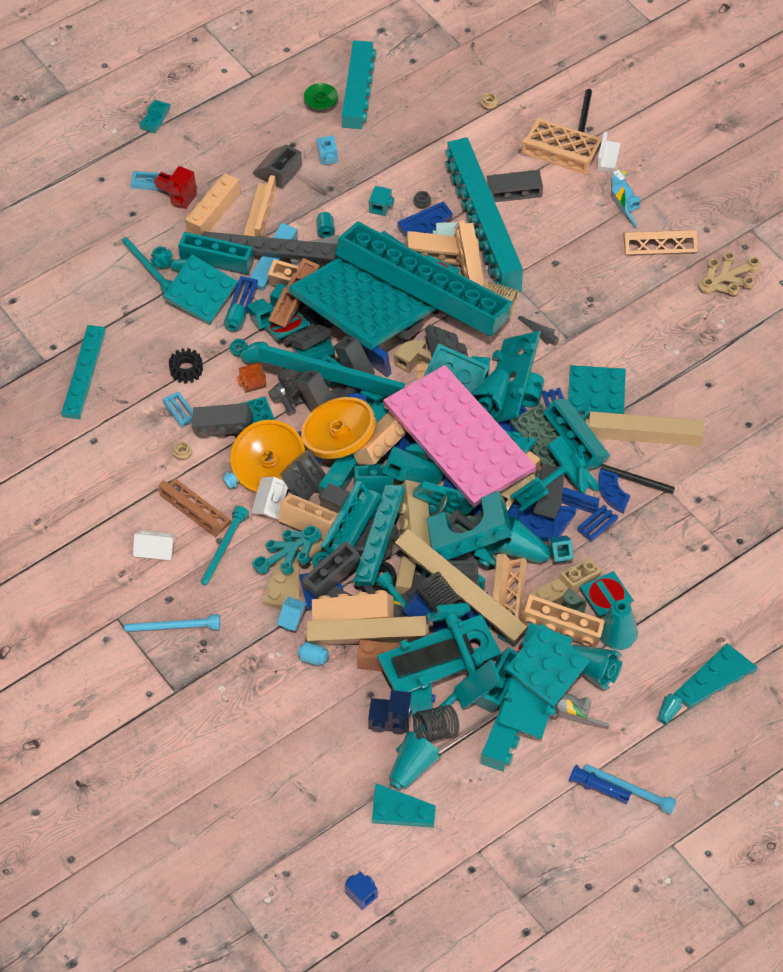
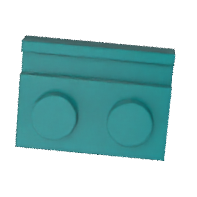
(317, 350)

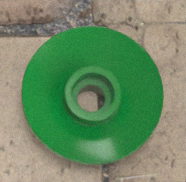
(320, 96)

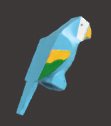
(624, 195)

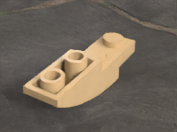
(570, 578)

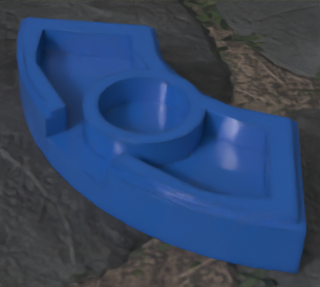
(611, 492)

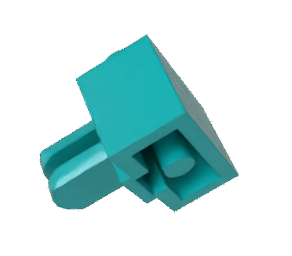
(372, 477)

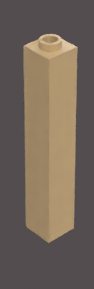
(646, 428)
(372, 629)

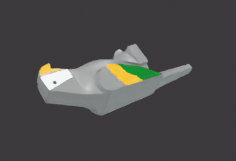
(576, 710)

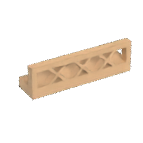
(261, 208)
(660, 235)
(469, 252)
(503, 581)

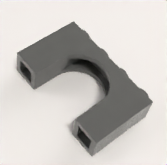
(315, 389)

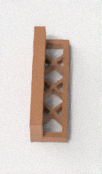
(194, 510)

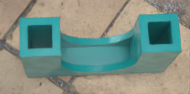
(492, 528)

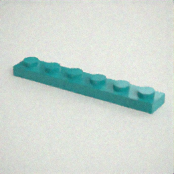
(83, 372)
(379, 535)

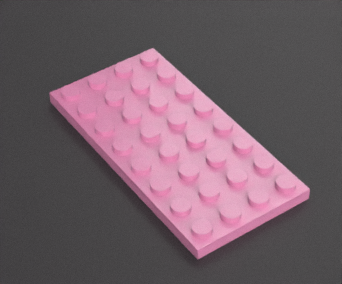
(459, 435)

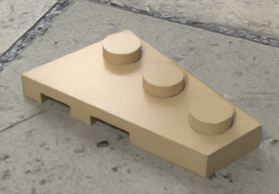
(282, 585)

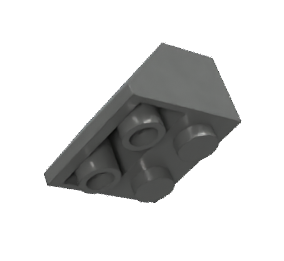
(281, 163)

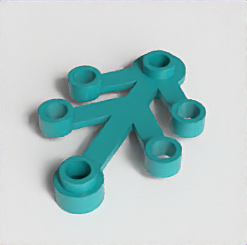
(305, 538)

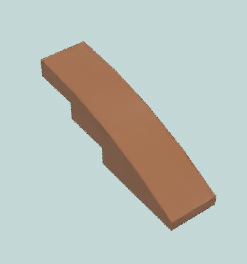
(287, 303)

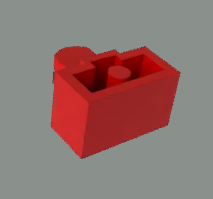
(180, 186)

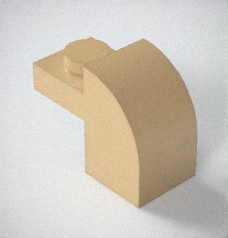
(411, 354)

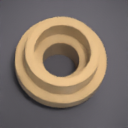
(489, 101)
(182, 446)

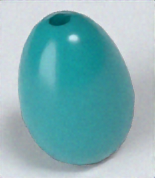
(250, 353)

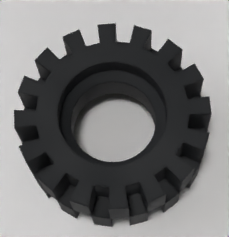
(185, 357)

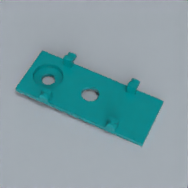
(521, 365)
(474, 628)
(521, 707)

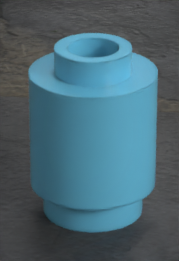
(313, 654)

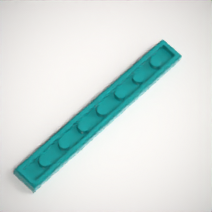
(329, 370)

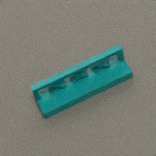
(354, 522)

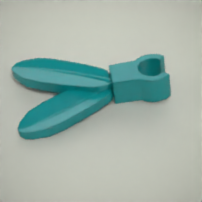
(584, 475)

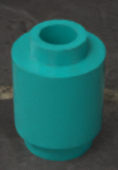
(325, 225)
(235, 317)

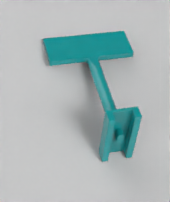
(537, 488)
(479, 680)

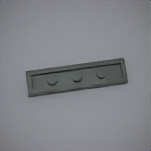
(429, 657)

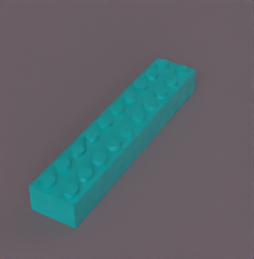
(484, 214)
(424, 278)

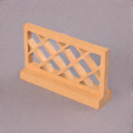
(557, 154)

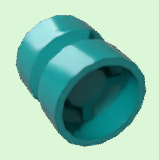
(533, 390)

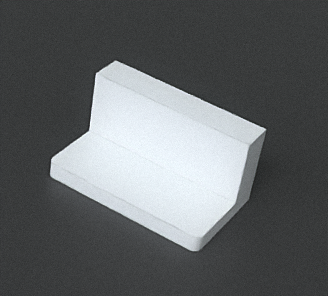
(608, 155)
(268, 497)
(153, 544)

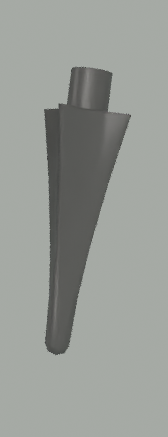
(546, 334)

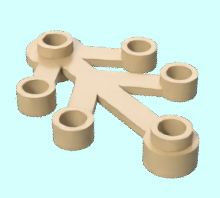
(753, 266)

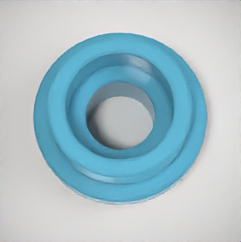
(230, 479)

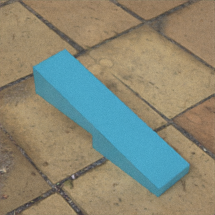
(264, 264)

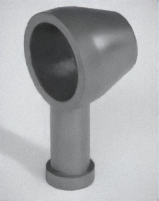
(278, 394)

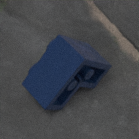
(391, 714)

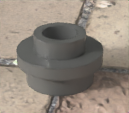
(422, 199)

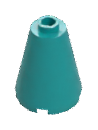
(492, 392)
(523, 543)
(619, 626)
(603, 665)
(412, 760)

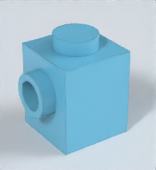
(326, 153)
(291, 614)

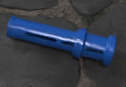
(590, 781)

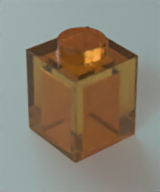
(251, 377)

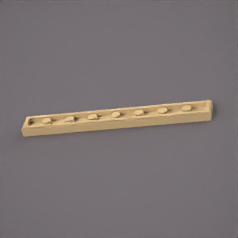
(464, 587)

